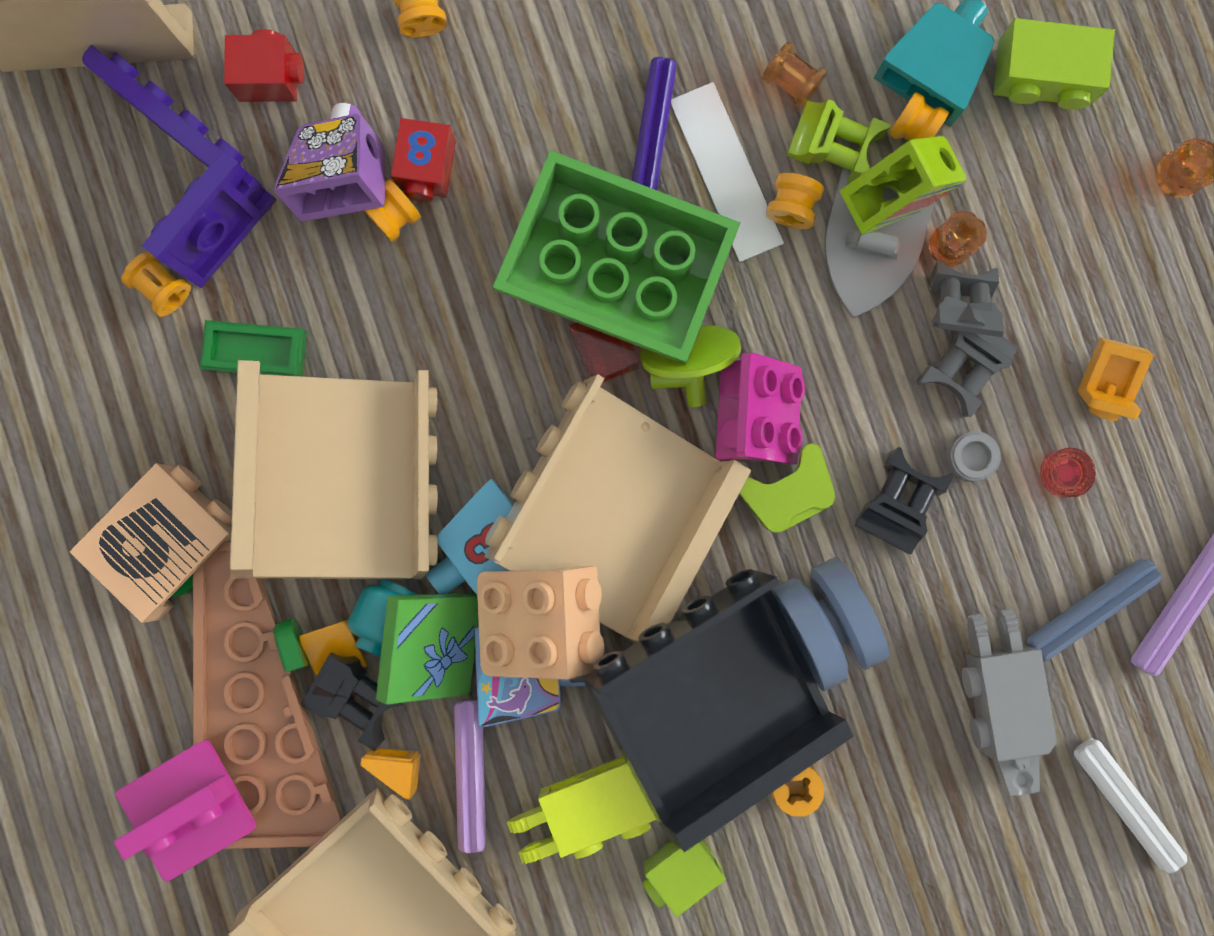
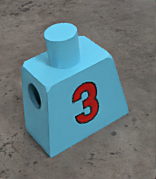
(465, 540)

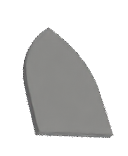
(870, 265)

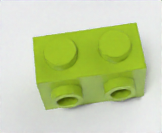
(1053, 63)

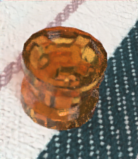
(1195, 157)

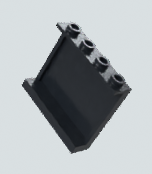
(715, 708)

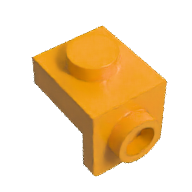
(1114, 379)

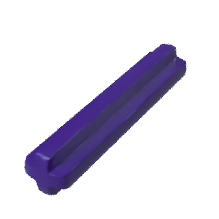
(654, 122)

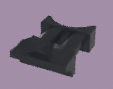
(894, 521)
(332, 695)

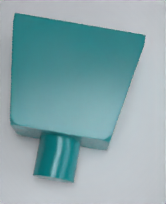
(940, 57)

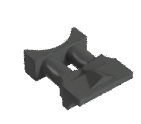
(976, 317)
(987, 353)

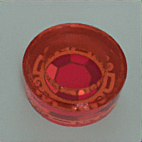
(1068, 472)

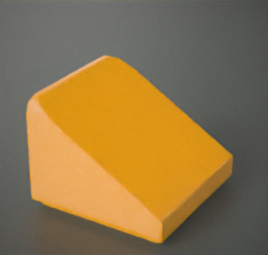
(333, 638)
(395, 769)

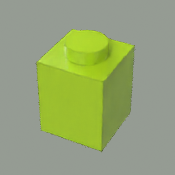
(681, 877)

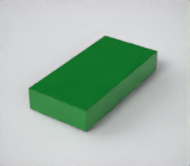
(277, 348)

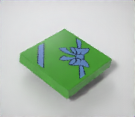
(427, 647)

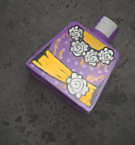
(333, 167)

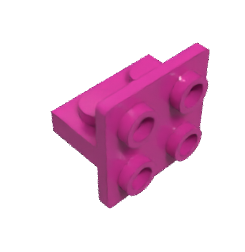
(760, 410)
(183, 812)

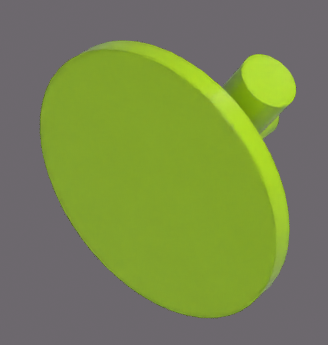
(712, 351)

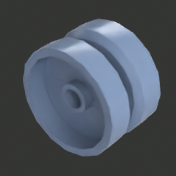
(832, 622)

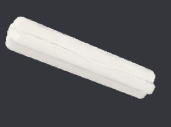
(1130, 805)

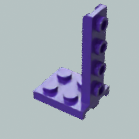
(216, 206)

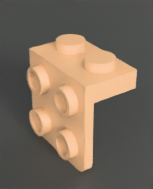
(539, 622)

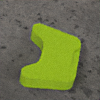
(793, 497)

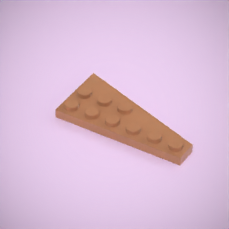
(255, 711)

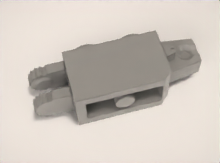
(1009, 703)

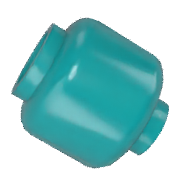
(369, 615)

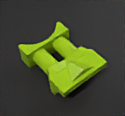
(816, 133)

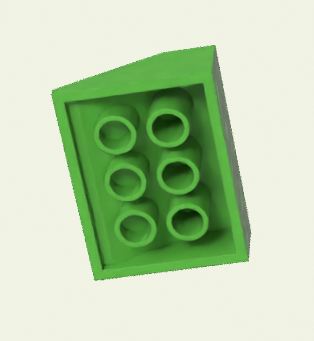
(617, 256)

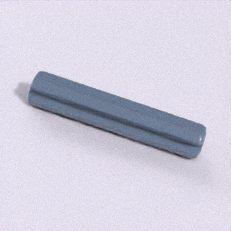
(1095, 608)

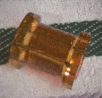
(794, 74)
(965, 227)

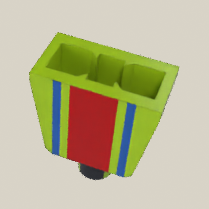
(916, 171)

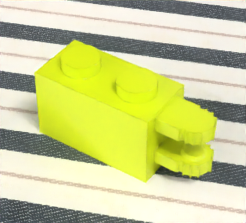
(586, 812)

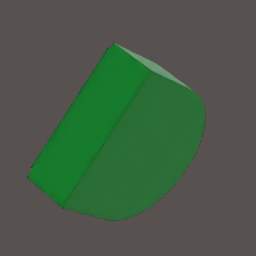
(289, 645)

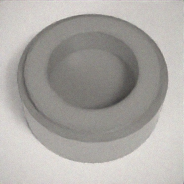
(973, 456)

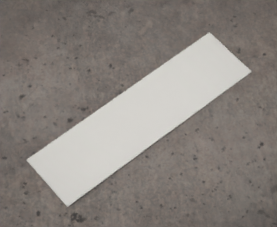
(726, 169)

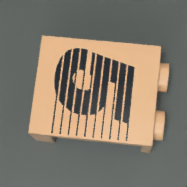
(154, 540)

